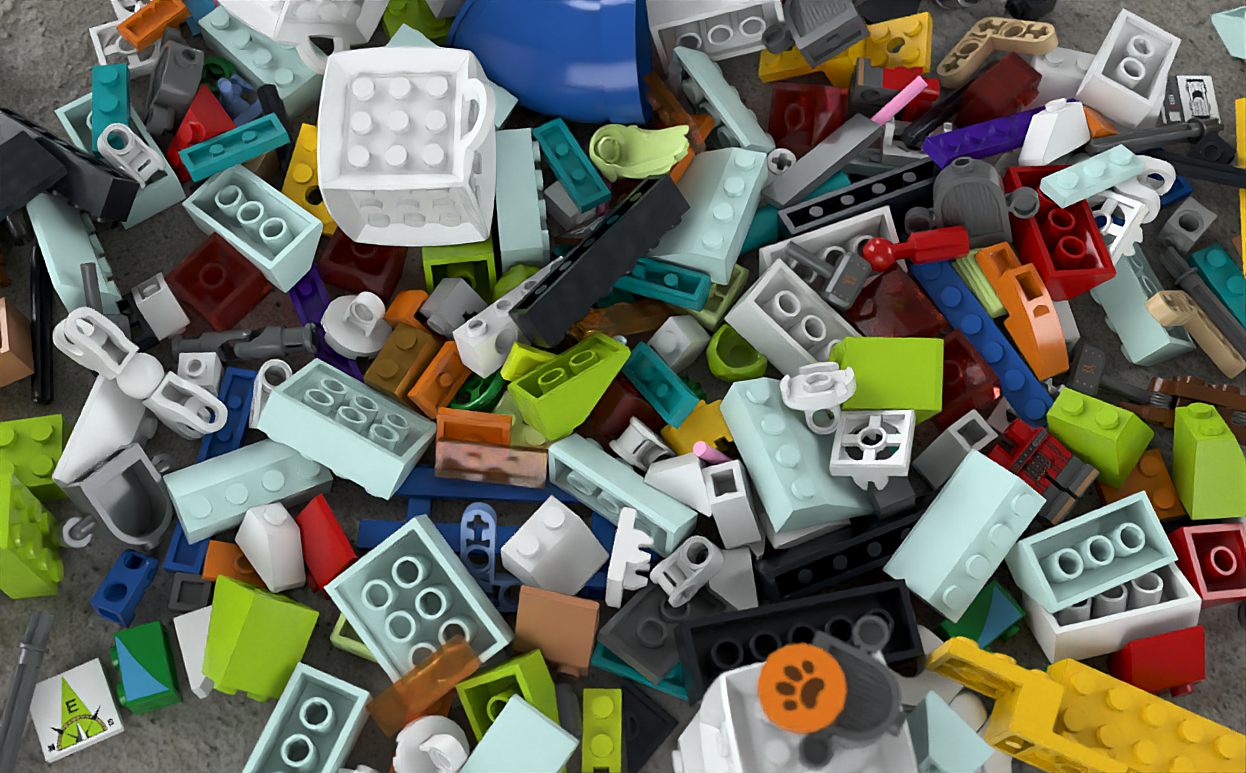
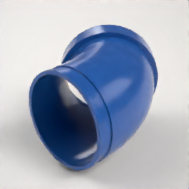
(563, 55)

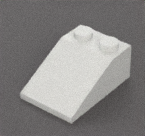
(1128, 70)

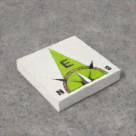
(75, 710)

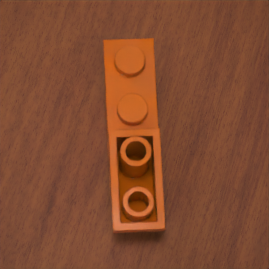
(1032, 314)

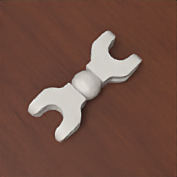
(1137, 188)
(138, 374)
(964, 703)

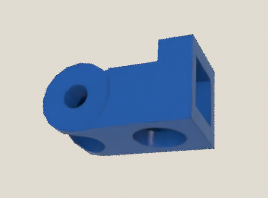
(124, 587)

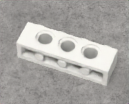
(490, 335)

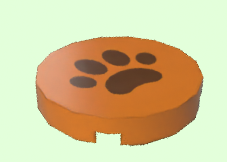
(801, 689)

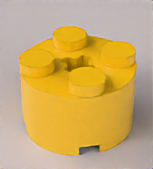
(702, 424)

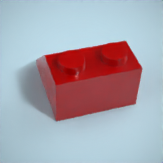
(202, 122)
(323, 545)
(1213, 561)
(1162, 662)

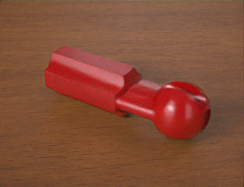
(920, 248)

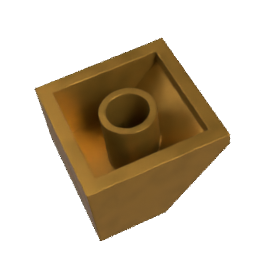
(402, 364)

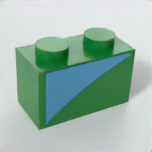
(987, 618)
(145, 668)

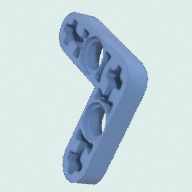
(486, 573)

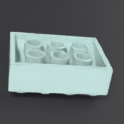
(723, 199)
(347, 427)
(788, 458)
(415, 598)

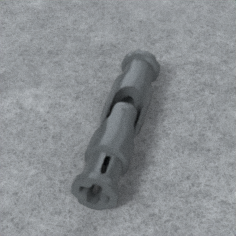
(249, 344)

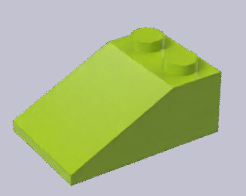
(568, 386)
(492, 686)

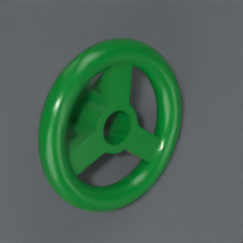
(483, 392)

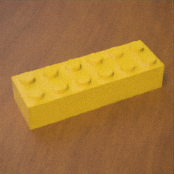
(1141, 727)

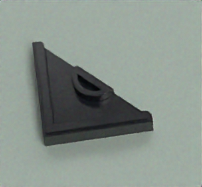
(644, 724)

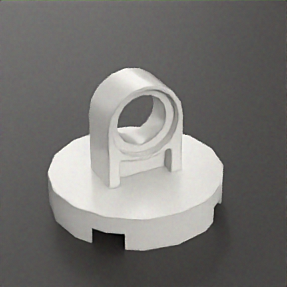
(356, 325)
(819, 388)
(431, 746)

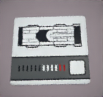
(1189, 98)

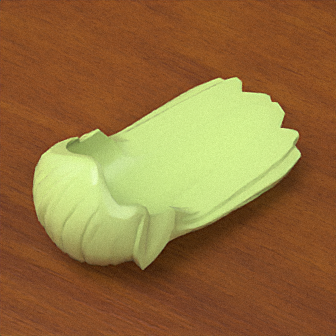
(637, 152)

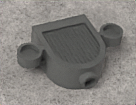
(817, 28)
(172, 83)
(973, 196)
(120, 500)
(870, 700)

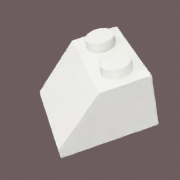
(554, 550)

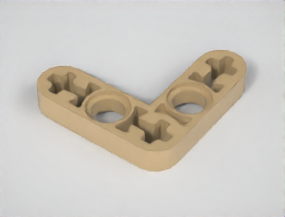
(993, 34)
(1180, 309)

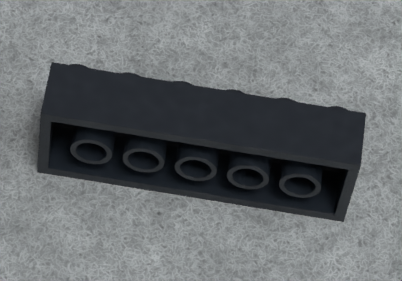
(751, 635)

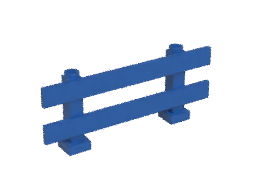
(423, 486)

